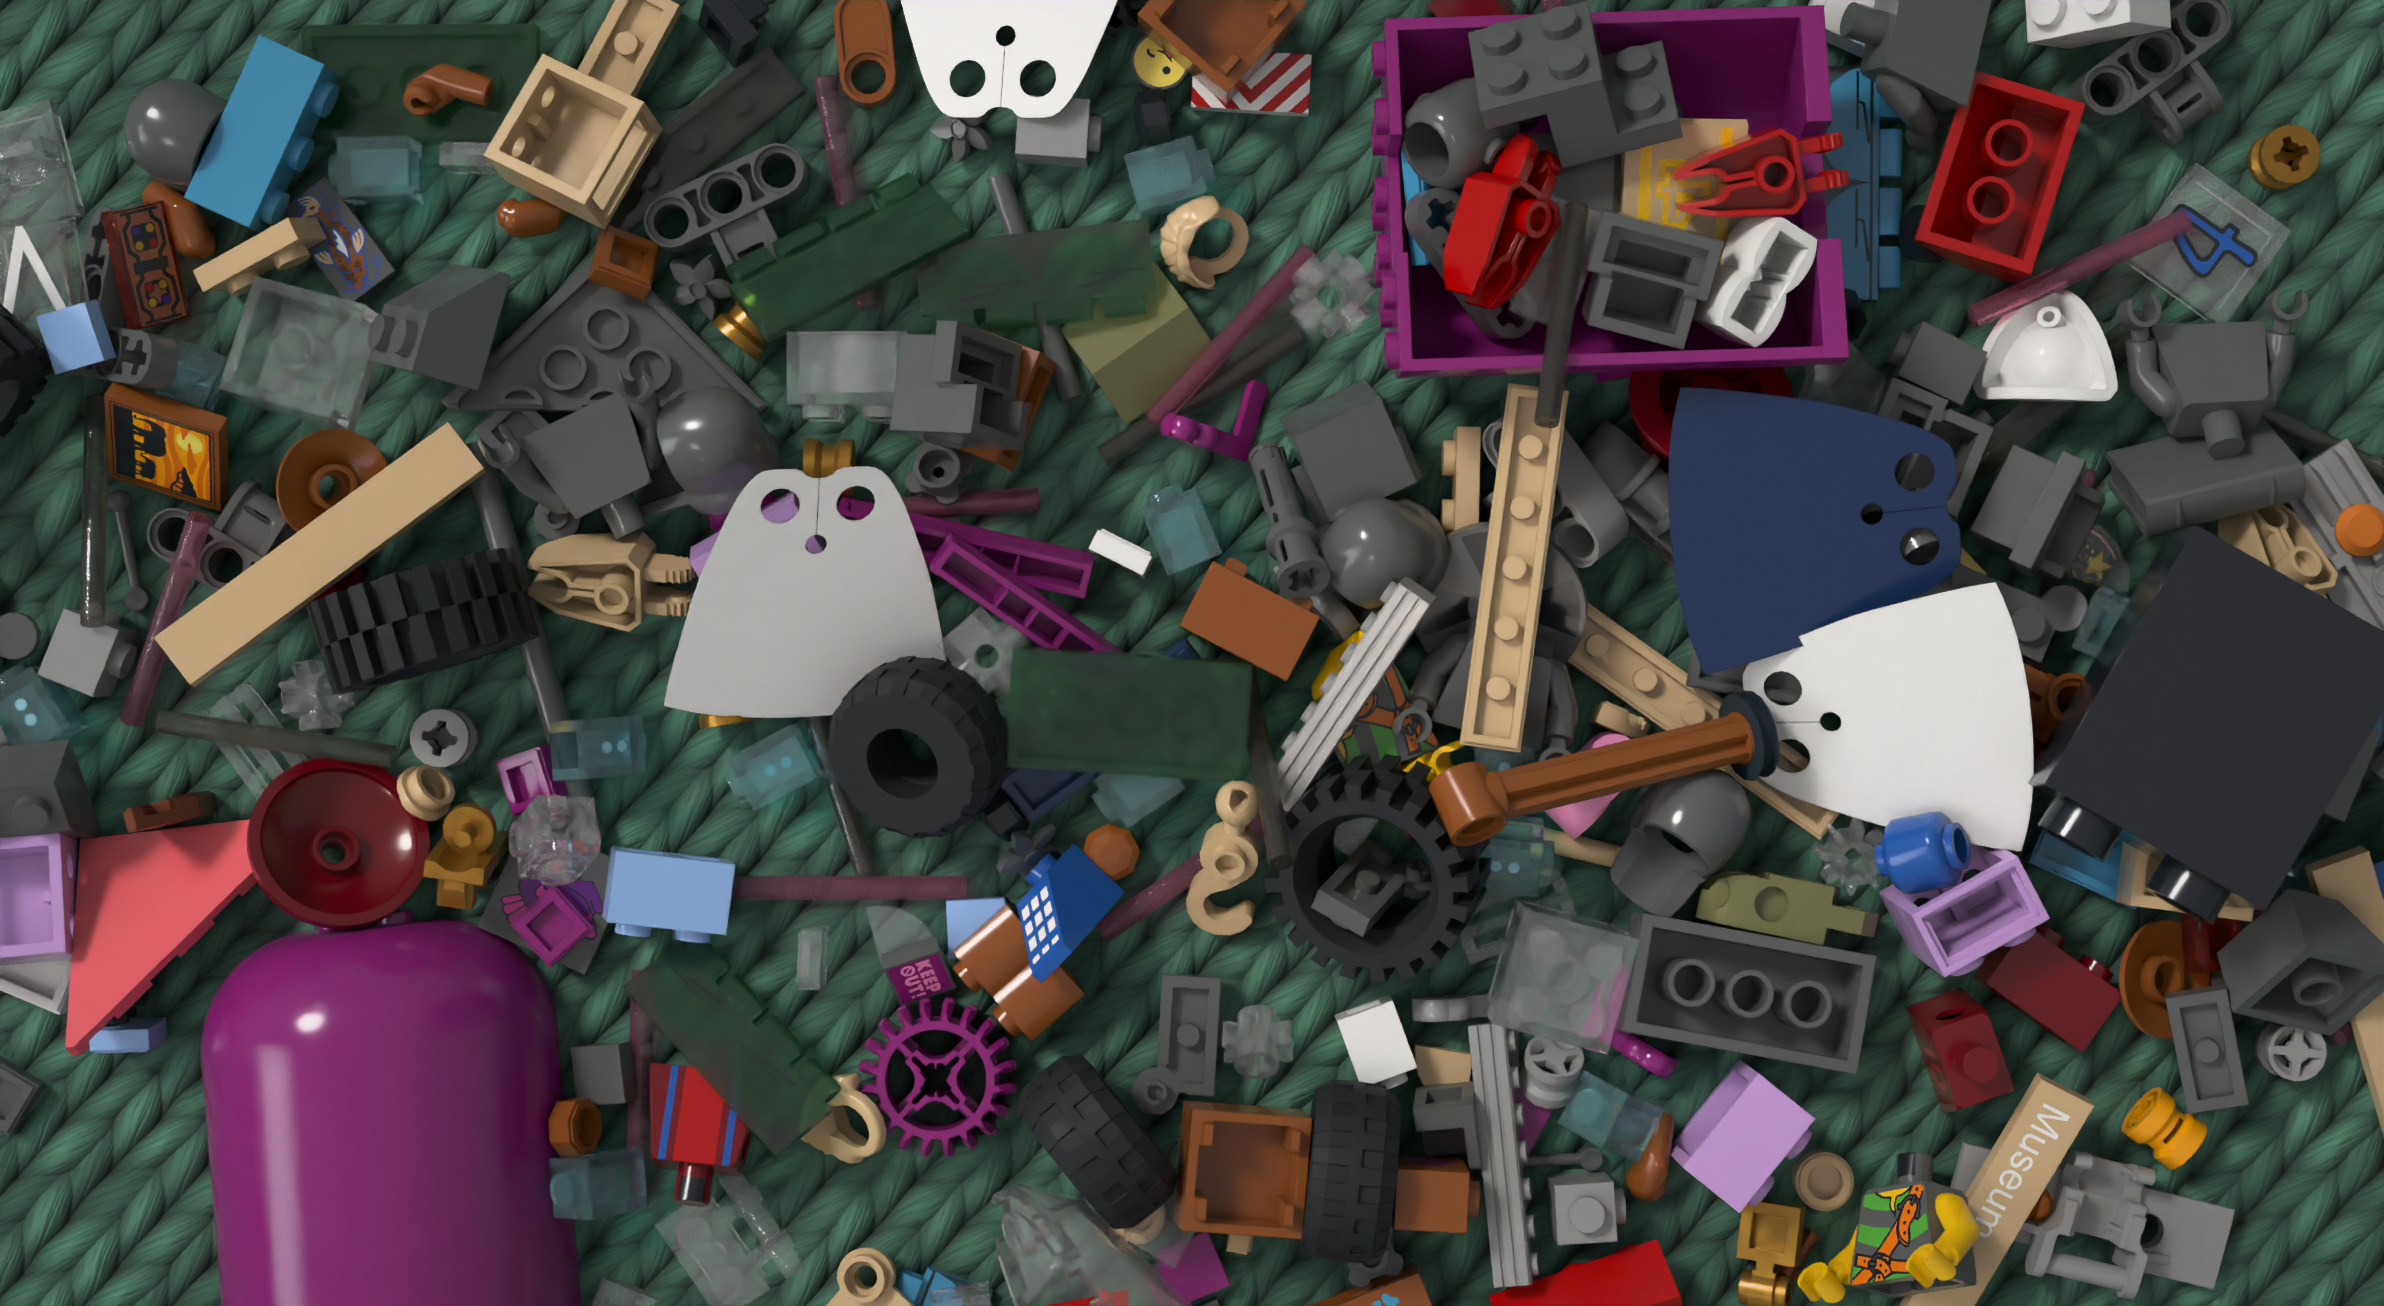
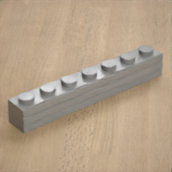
(1351, 688)
(1502, 1155)

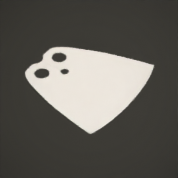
(1045, 30)
(798, 628)
(1926, 713)

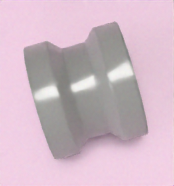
(457, 737)
(2303, 1053)
(1550, 1072)

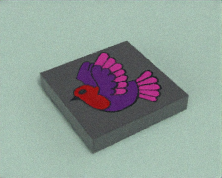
(515, 895)

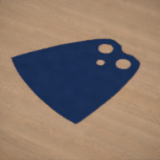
(1773, 521)

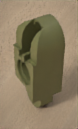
(1780, 906)

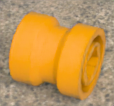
(2164, 1128)

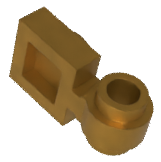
(1771, 1237)

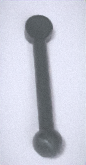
(137, 597)
(1588, 1157)

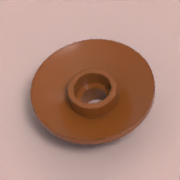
(327, 452)
(2154, 967)

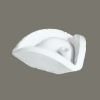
(2048, 354)

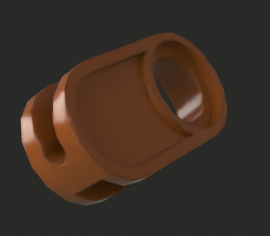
(865, 36)

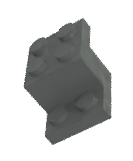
(1557, 69)

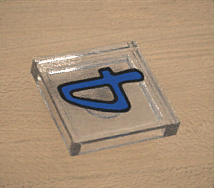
(2221, 255)

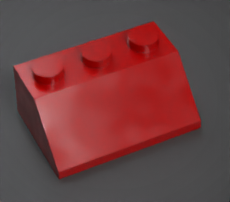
(1999, 177)
(1627, 1278)

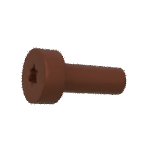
(1808, 1241)

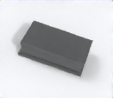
(2180, 485)

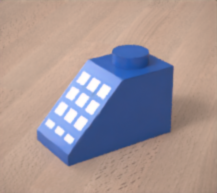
(1063, 907)

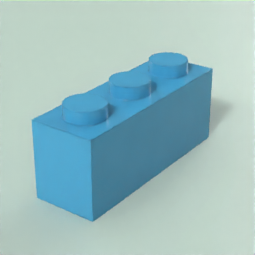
(263, 136)

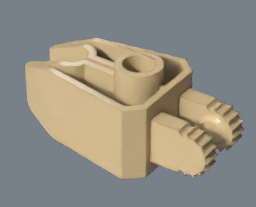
(2283, 543)
(609, 579)

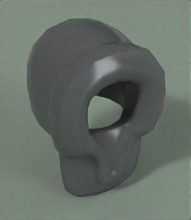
(168, 129)
(710, 452)
(1380, 544)
(1701, 810)

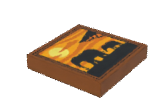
(167, 446)

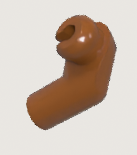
(442, 86)
(529, 217)
(186, 221)
(1648, 1176)

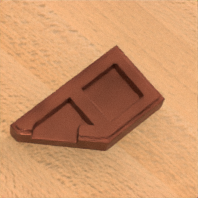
(170, 811)

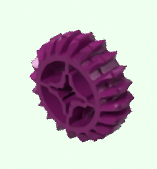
(957, 1095)

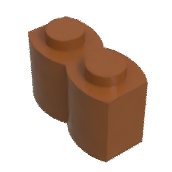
(999, 962)

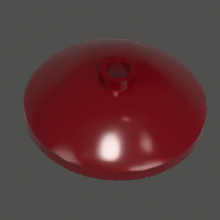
(339, 808)

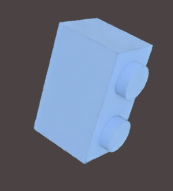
(668, 893)

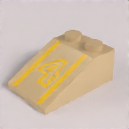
(1651, 192)

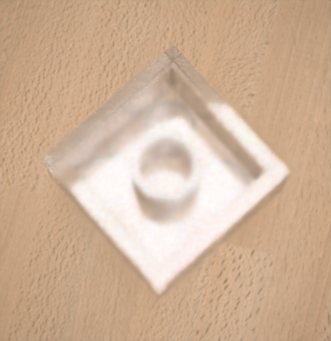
(301, 354)
(842, 374)
(1561, 976)

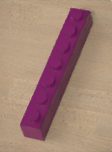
(1032, 561)
(1012, 598)

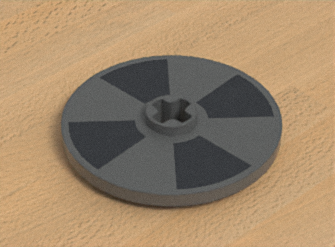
(1561, 605)

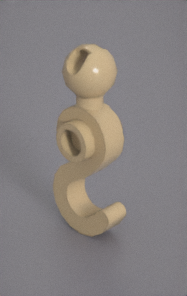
(1228, 858)

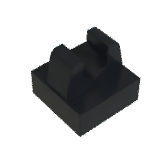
(733, 26)

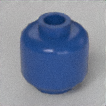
(1923, 852)

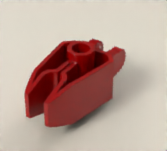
(1760, 174)
(1502, 225)

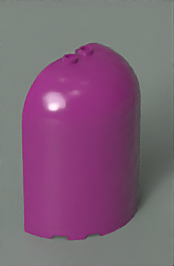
(386, 1121)

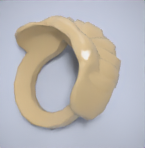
(1178, 235)
(837, 1136)

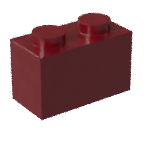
(2051, 986)

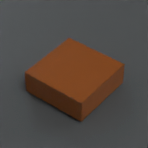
(624, 262)

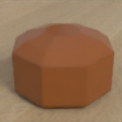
(1112, 850)
(575, 1127)

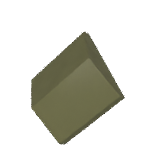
(1139, 354)

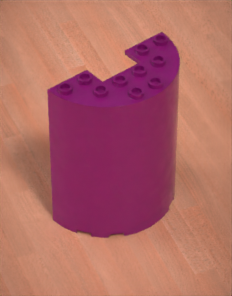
(1721, 66)

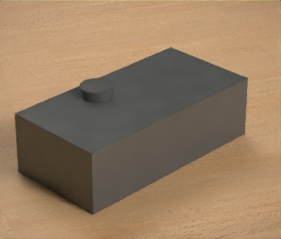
(1747, 993)

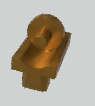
(465, 855)

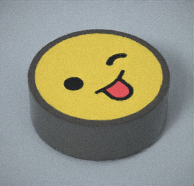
(1155, 68)

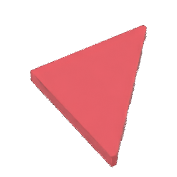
(140, 907)

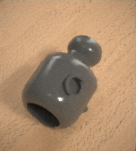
(1448, 137)

